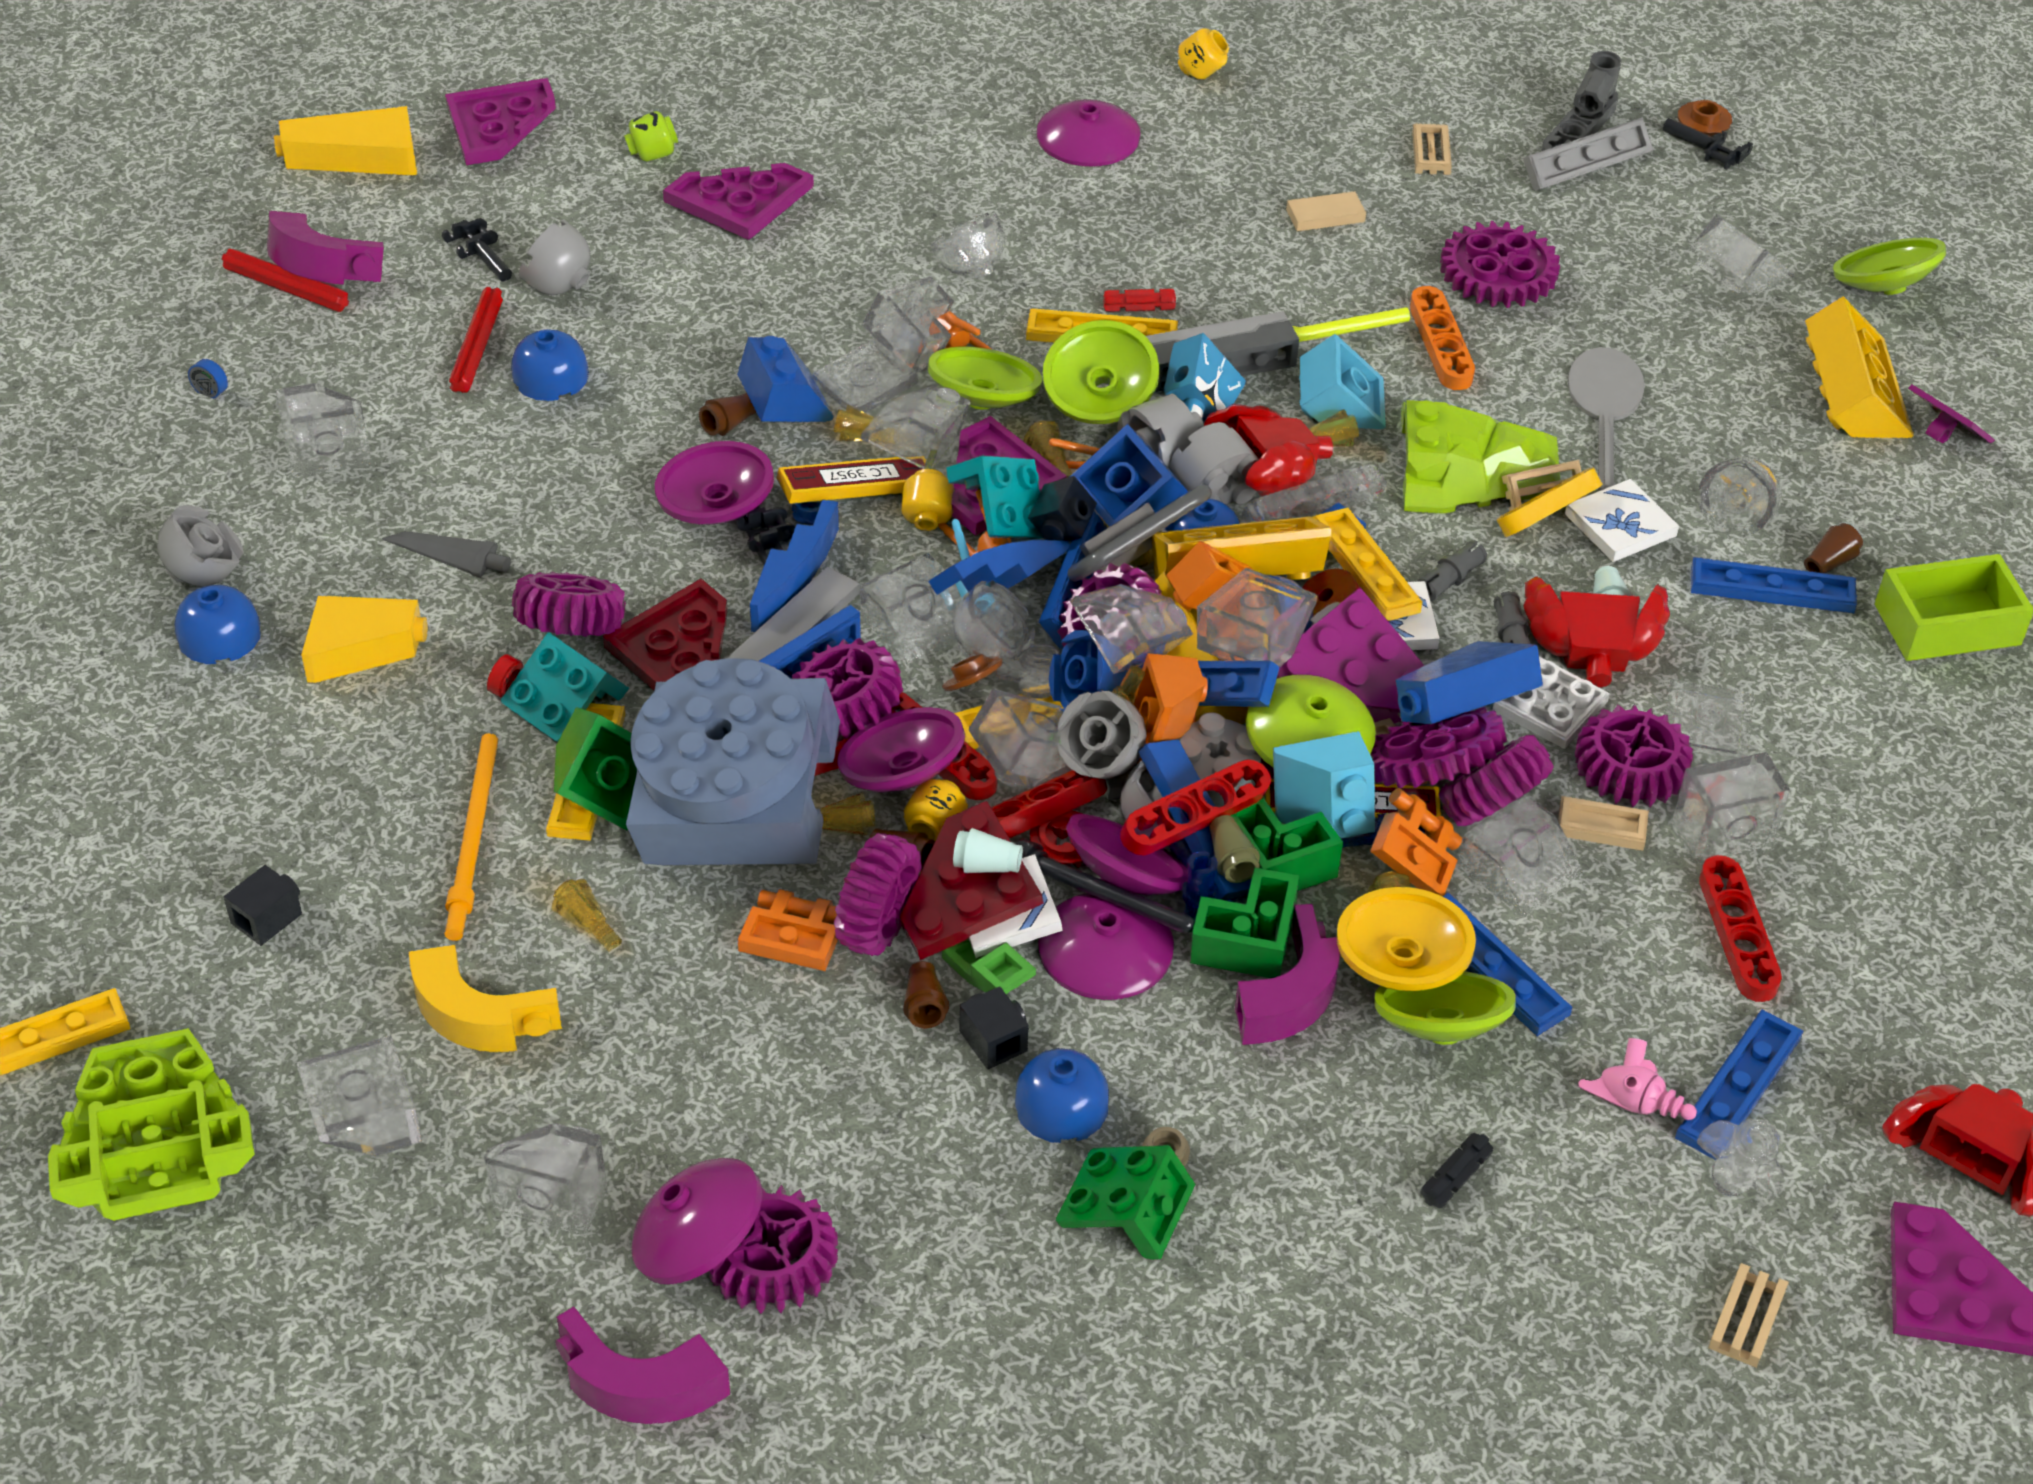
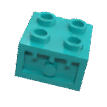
(1007, 492)
(555, 684)

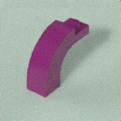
(320, 256)
(1292, 1002)
(640, 1389)

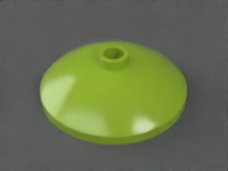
(1890, 264)
(1098, 355)
(985, 376)
(1304, 711)
(1451, 1011)

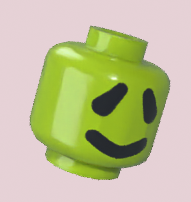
(651, 136)

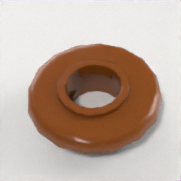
(1705, 117)
(970, 671)

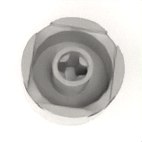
(1163, 424)
(1218, 460)
(1215, 745)

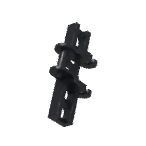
(767, 538)

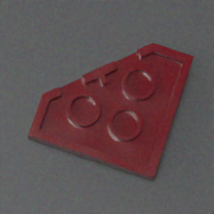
(672, 634)
(955, 904)

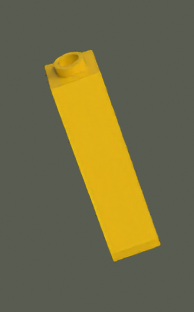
(349, 142)

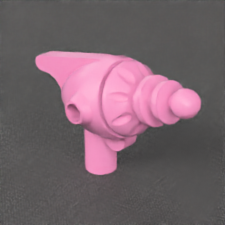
(1638, 1086)

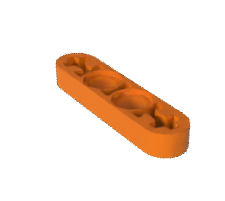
(1439, 338)

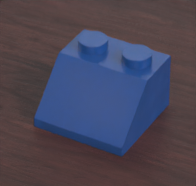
(780, 383)
(1127, 476)

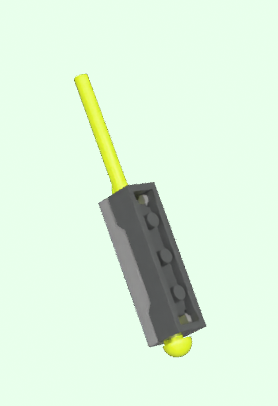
(1266, 340)

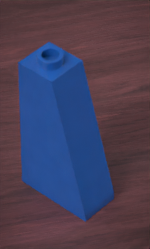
(1468, 680)

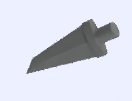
(460, 553)

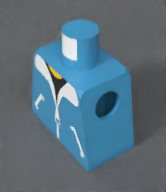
(1202, 376)

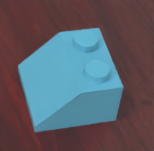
(1339, 379)
(1327, 777)

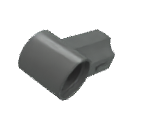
(1598, 82)

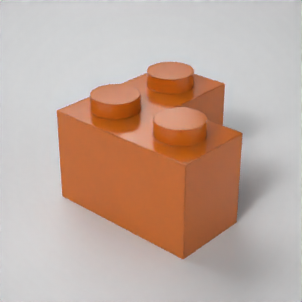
(1202, 574)

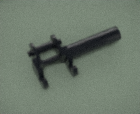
(1711, 144)
(478, 244)

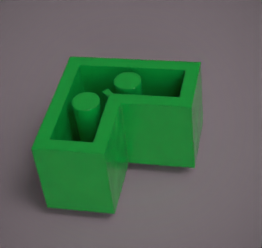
(1299, 847)
(1249, 935)

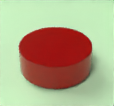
(503, 674)

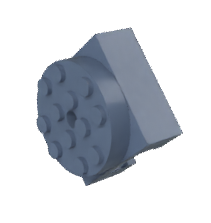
(730, 766)

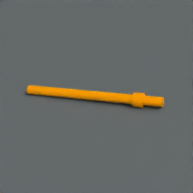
(461, 896)

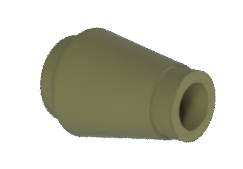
(1233, 850)

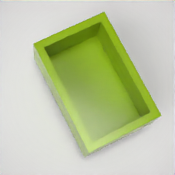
(1953, 607)

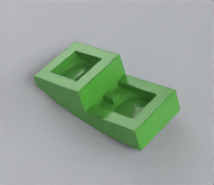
(998, 968)

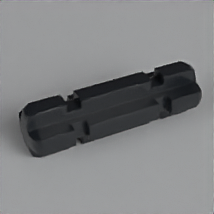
(1456, 1170)

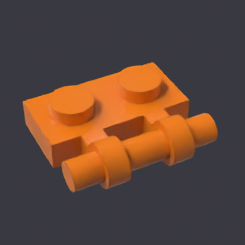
(1413, 852)
(790, 937)

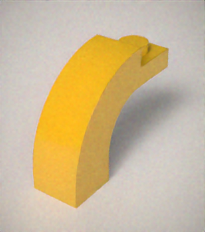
(474, 1017)

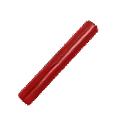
(284, 280)
(475, 340)

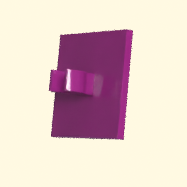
(1944, 424)

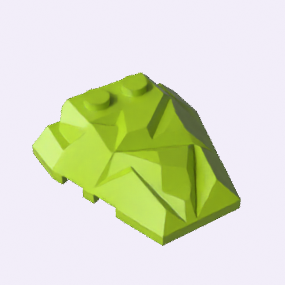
(1463, 454)
(149, 1129)

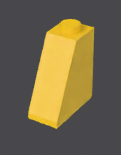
(360, 635)

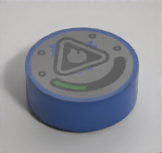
(208, 378)

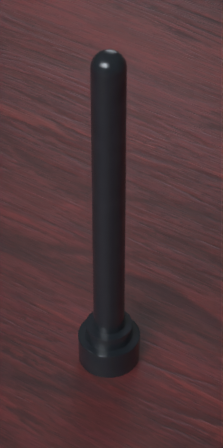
(1107, 891)

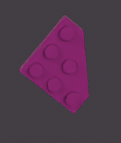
(498, 117)
(739, 198)
(992, 439)
(1357, 651)
(1953, 1286)

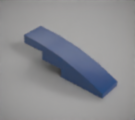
(1002, 564)
(792, 570)

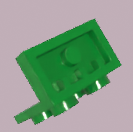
(1130, 1189)

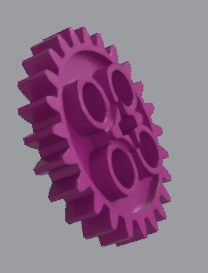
(1500, 264)
(1438, 749)

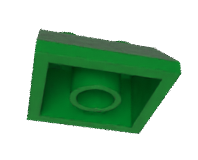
(596, 766)

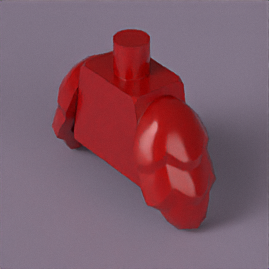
(1282, 444)
(1595, 628)
(1973, 1132)

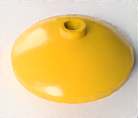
(1406, 938)

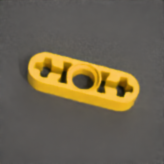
(1549, 502)

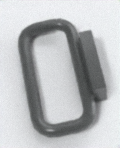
(1133, 534)

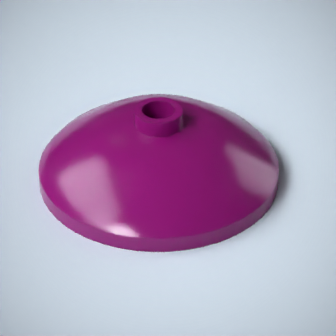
(1088, 133)
(714, 482)
(901, 749)
(1103, 852)
(1105, 949)
(696, 1220)

